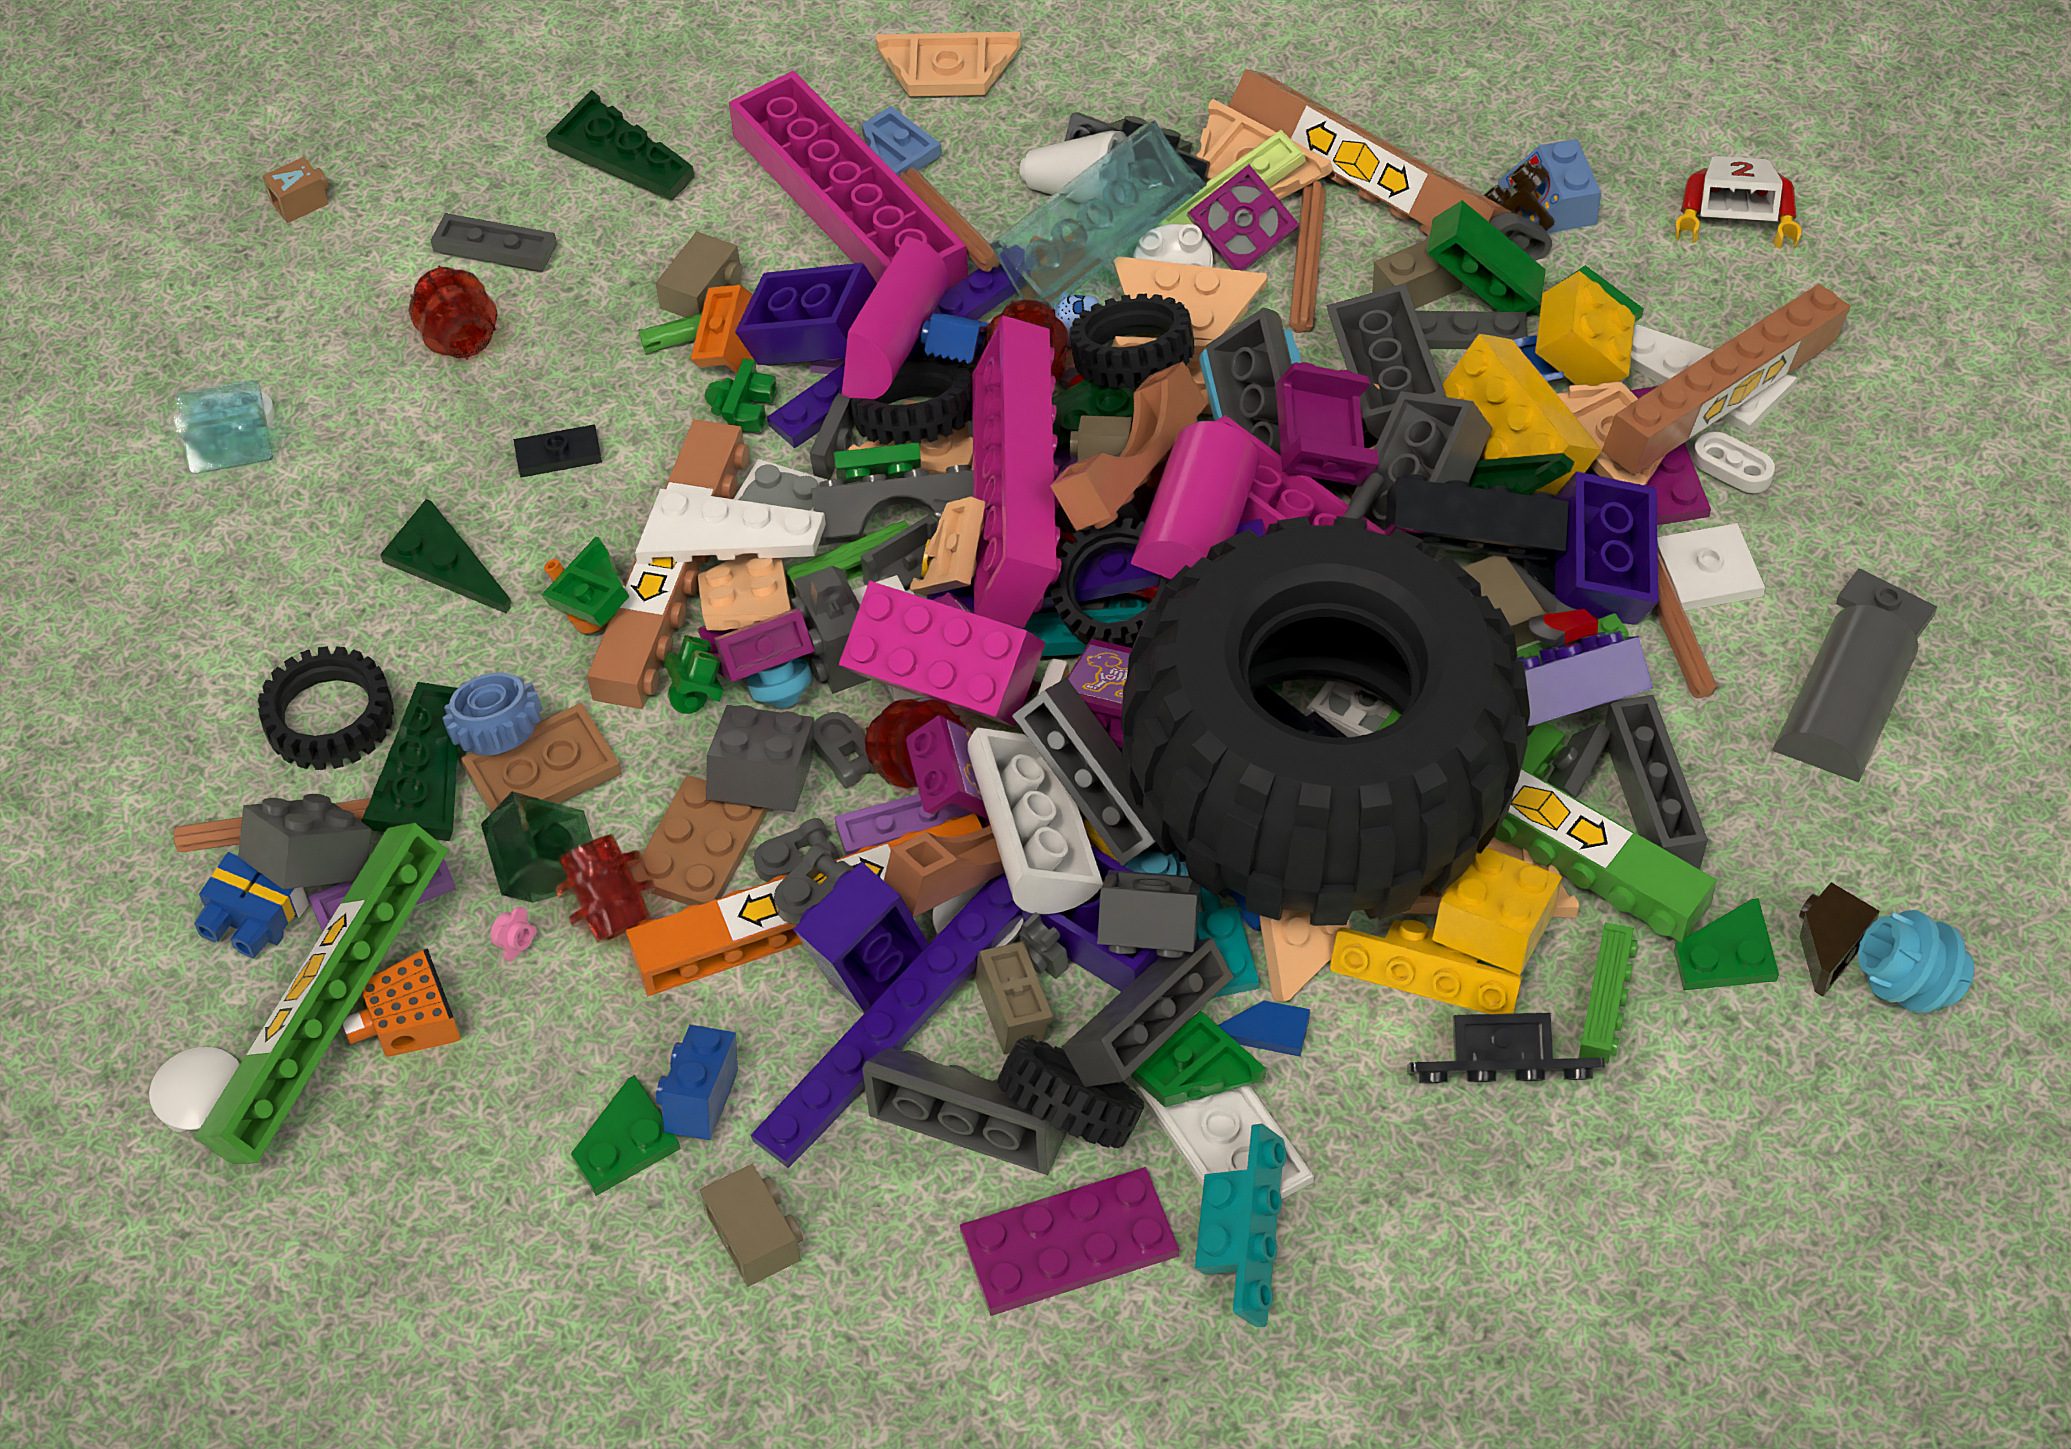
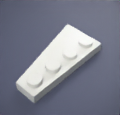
(1665, 356)
(709, 525)

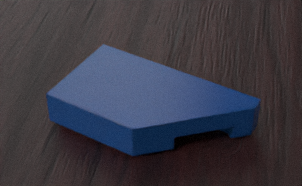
(1270, 1027)

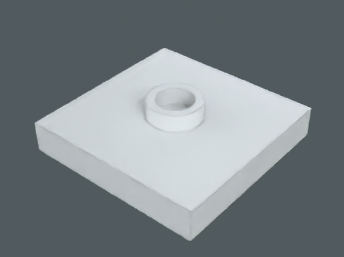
(1710, 566)

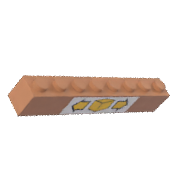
(1356, 154)
(1724, 379)
(644, 624)

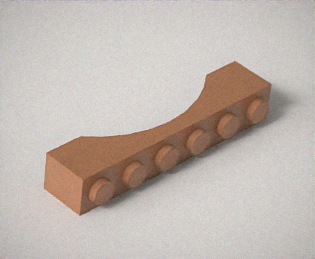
(1103, 483)
(940, 868)

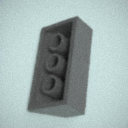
(1429, 439)
(957, 1109)

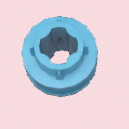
(1916, 961)

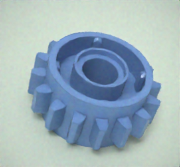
(492, 713)

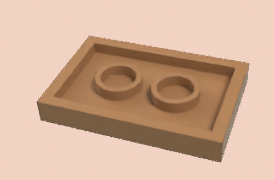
(553, 764)
(698, 845)

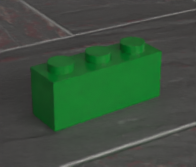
(1486, 260)

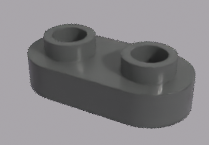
(1524, 233)

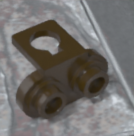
(1525, 180)

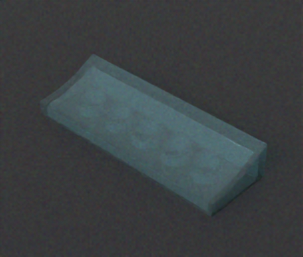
(1096, 216)

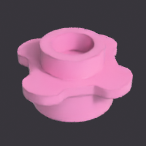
(512, 933)

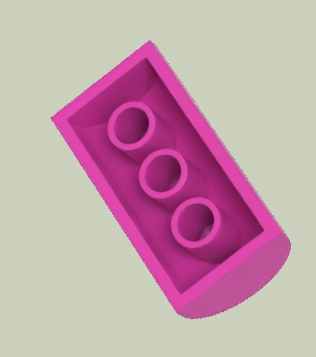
(893, 319)
(1197, 497)

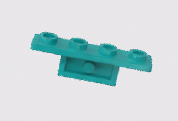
(1241, 1224)

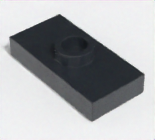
(557, 451)

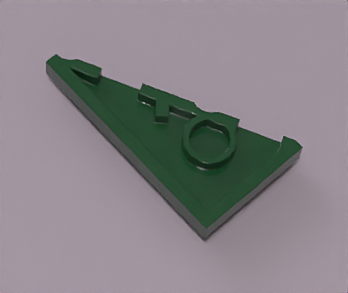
(1521, 473)
(436, 553)

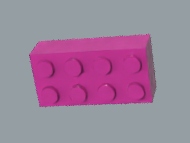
(942, 653)

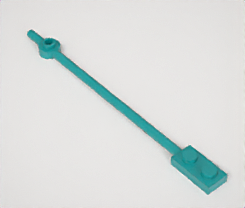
(1216, 922)

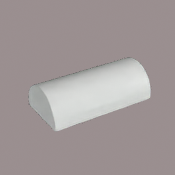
(1033, 824)

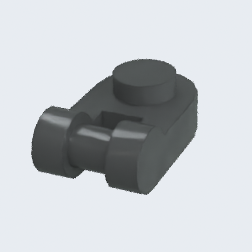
(835, 738)
(781, 854)
(800, 891)

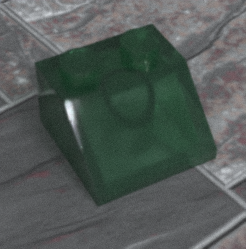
(526, 842)

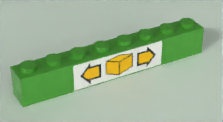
(1604, 856)
(321, 995)

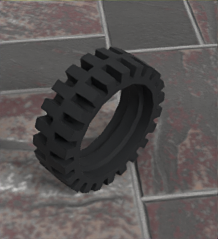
(1131, 317)
(923, 419)
(1073, 562)
(334, 746)
(1050, 1088)

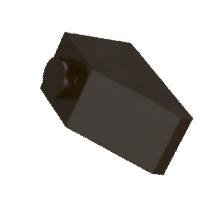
(1832, 933)

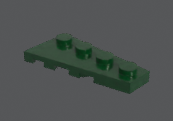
(612, 144)
(1089, 400)
(419, 769)

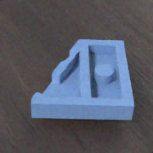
(900, 141)

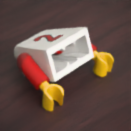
(1740, 190)

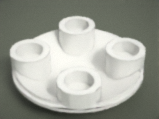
(1175, 244)
(190, 1086)

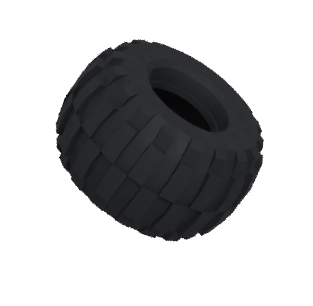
(1307, 814)

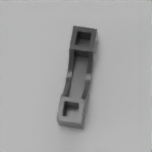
(852, 505)

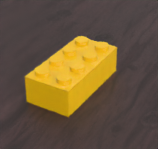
(1519, 407)

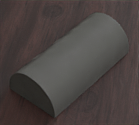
(1386, 343)
(1245, 371)
(1849, 691)

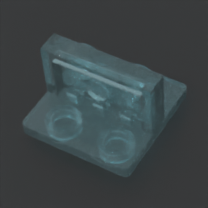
(223, 426)

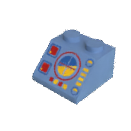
(1567, 191)

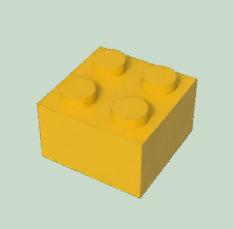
(1585, 332)
(1498, 910)

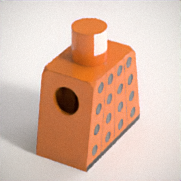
(404, 1009)

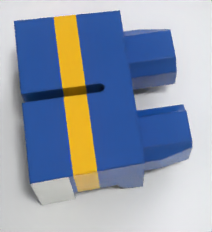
(250, 903)

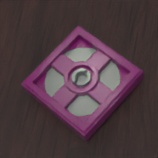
(1243, 219)

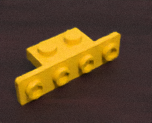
(1418, 965)

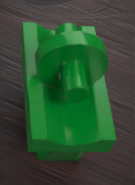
(735, 397)
(693, 675)

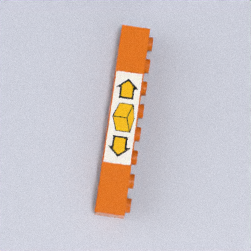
(741, 924)

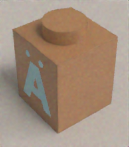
(296, 189)

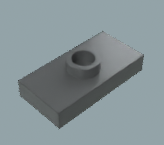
(833, 437)
(1873, 591)
(1578, 758)

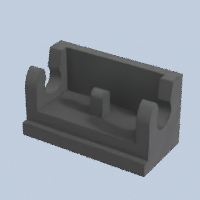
(899, 555)

